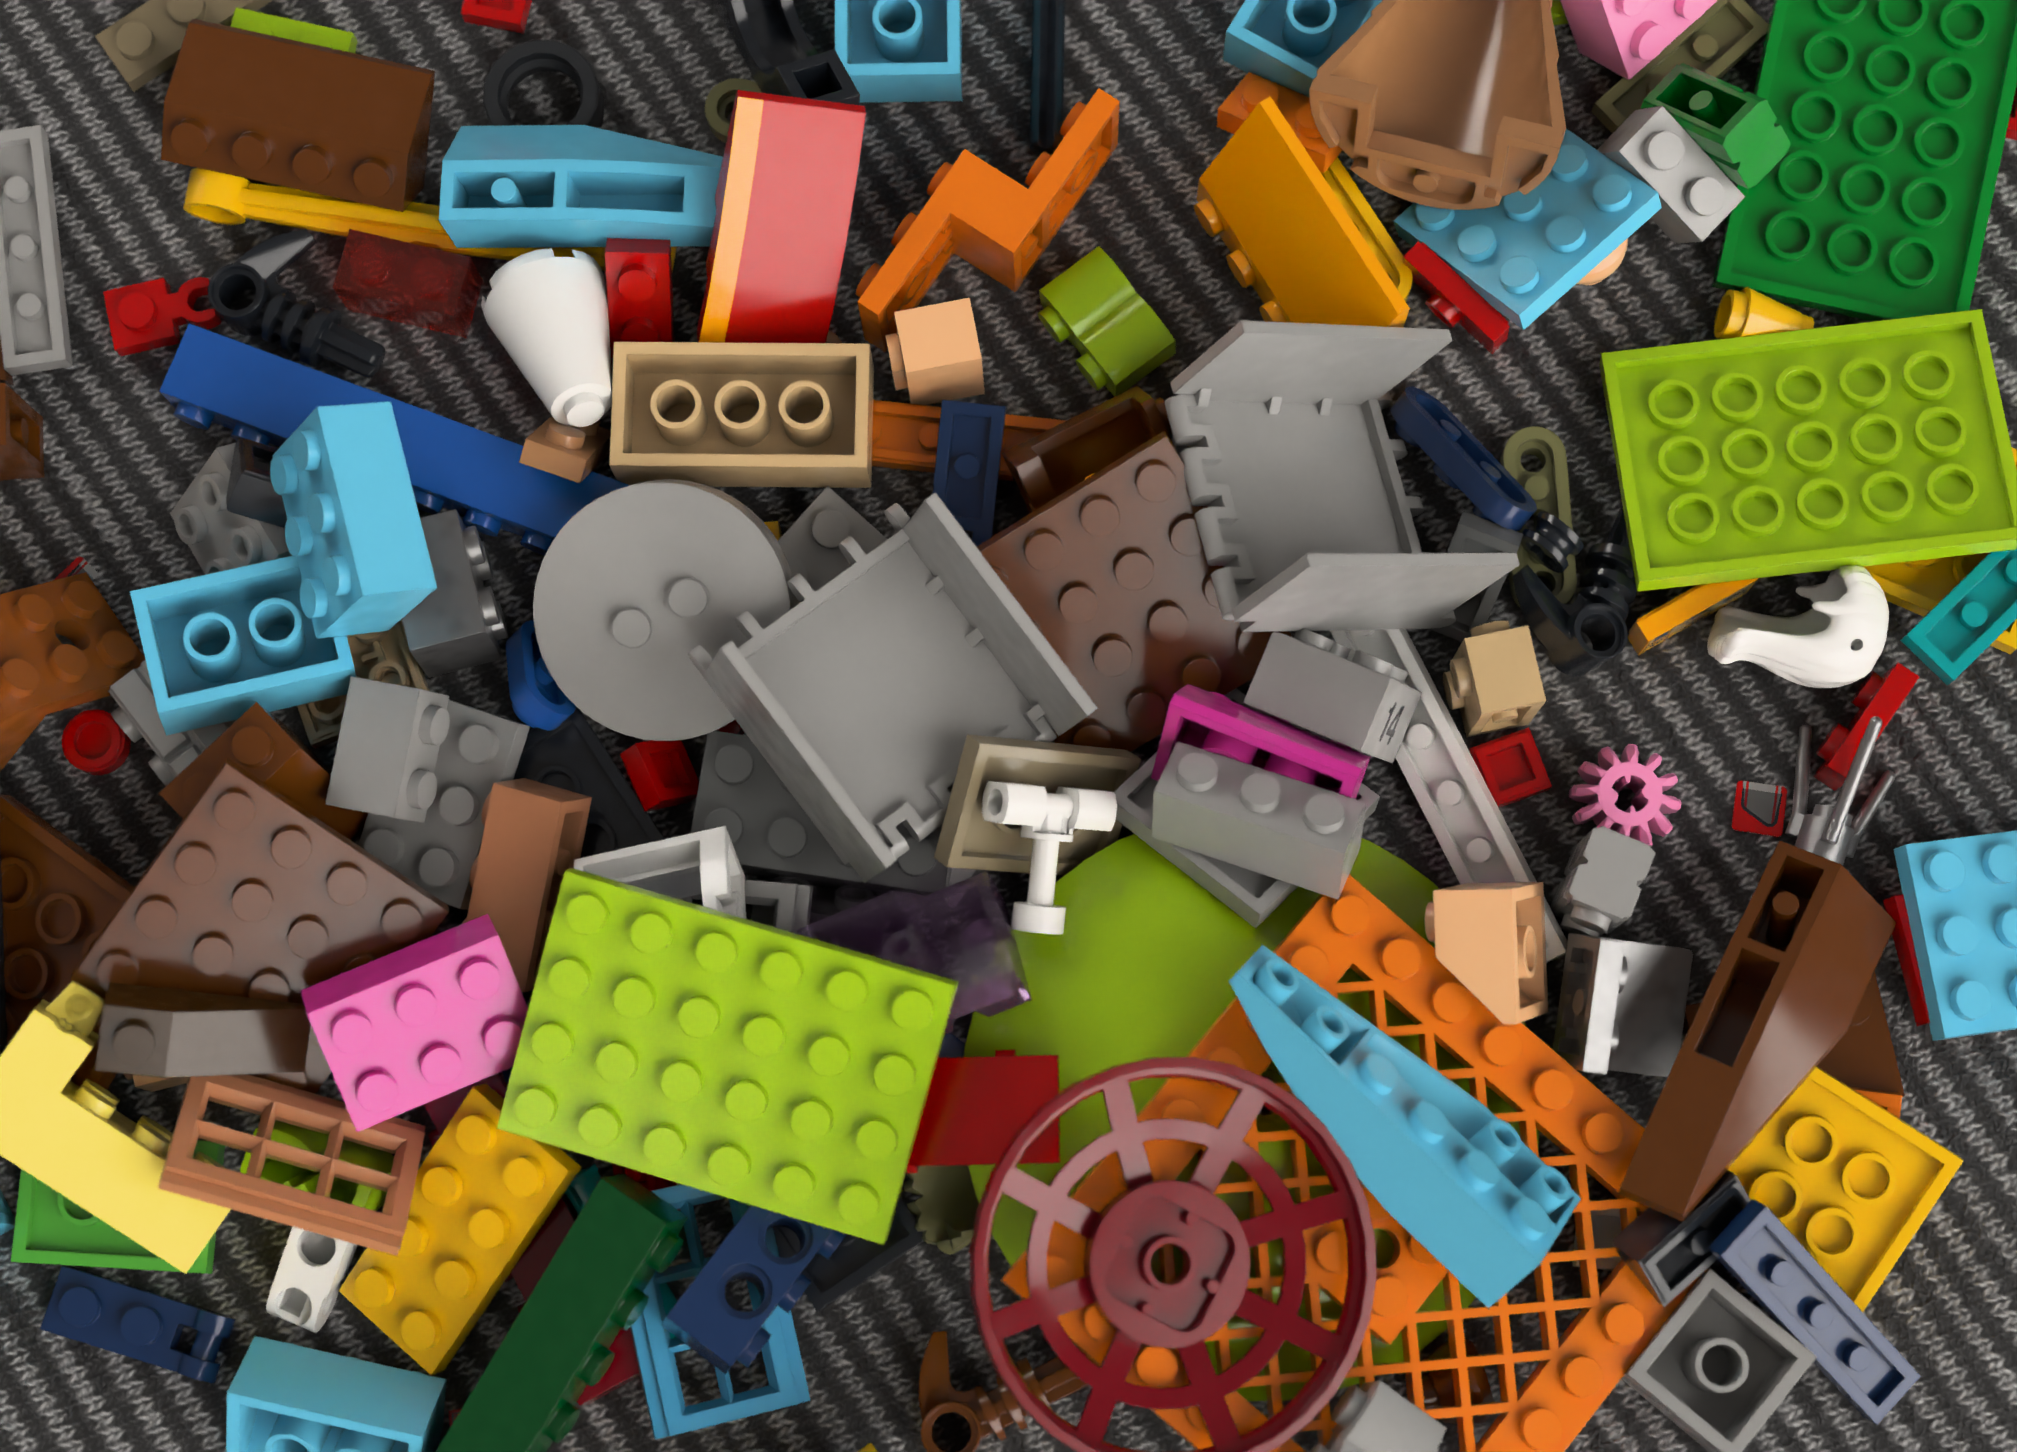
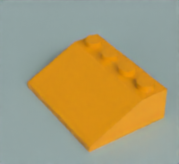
(1292, 231)

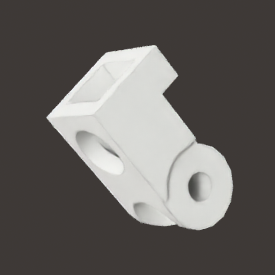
(309, 1278)

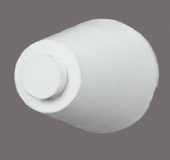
(556, 330)

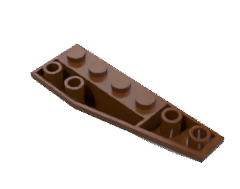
(1762, 1025)

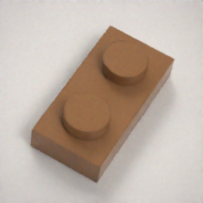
(566, 449)

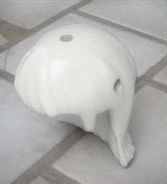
(1818, 648)

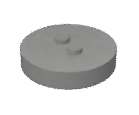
(641, 587)

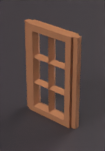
(280, 1202)

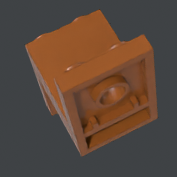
(49, 676)

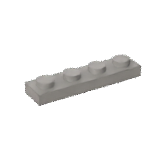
(31, 272)

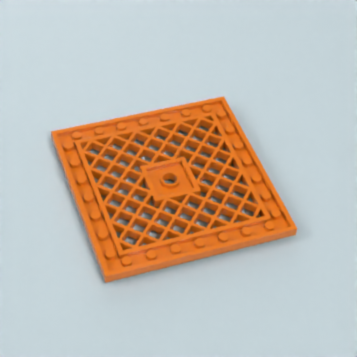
(1521, 1070)

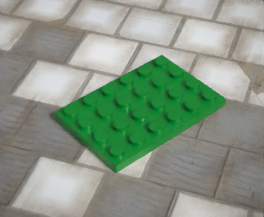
(1889, 157)

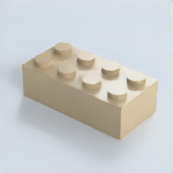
(743, 414)

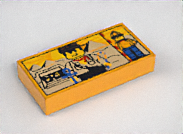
(1684, 612)

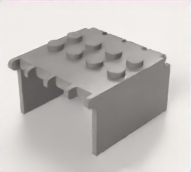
(1310, 483)
(882, 678)

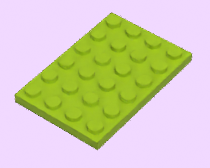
(1811, 450)
(727, 1055)

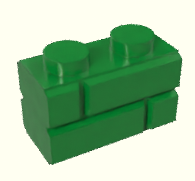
(1724, 121)

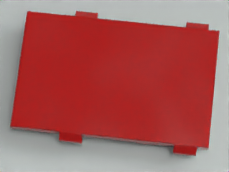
(981, 1105)

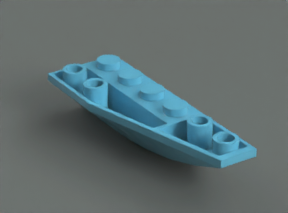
(573, 188)
(1410, 1132)

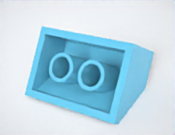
(329, 1403)

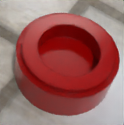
(95, 742)

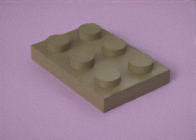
(985, 845)

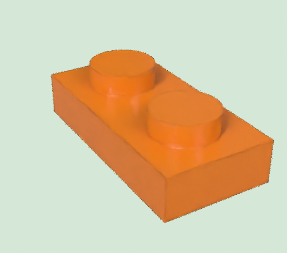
(1293, 106)

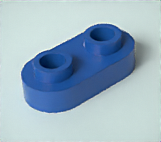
(531, 687)

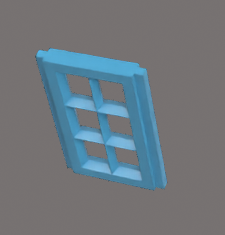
(657, 1349)

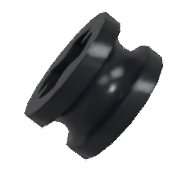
(1551, 542)

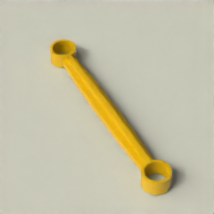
(232, 199)

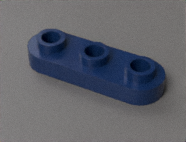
(1462, 459)

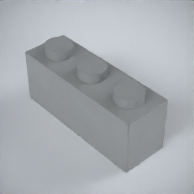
(1257, 819)

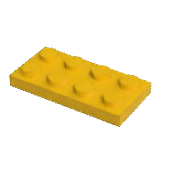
(465, 1231)

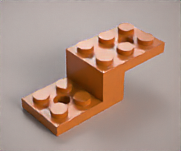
(988, 217)

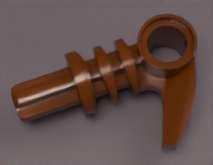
(989, 1410)

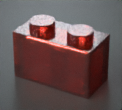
(408, 283)

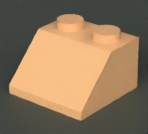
(1494, 944)

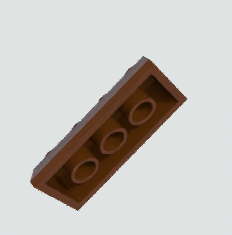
(298, 115)

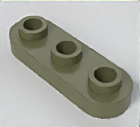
(1551, 494)

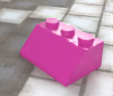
(1260, 740)

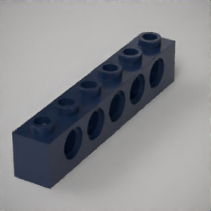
(702, 1313)

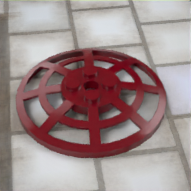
(1212, 1250)

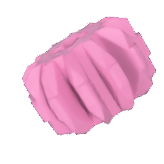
(1640, 779)

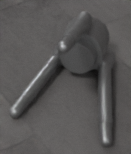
(1828, 829)

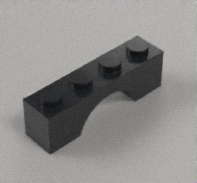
(781, 53)

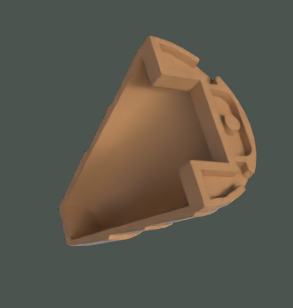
(1446, 100)

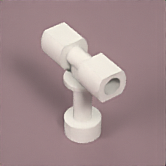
(1046, 820)

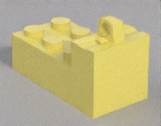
(84, 1145)

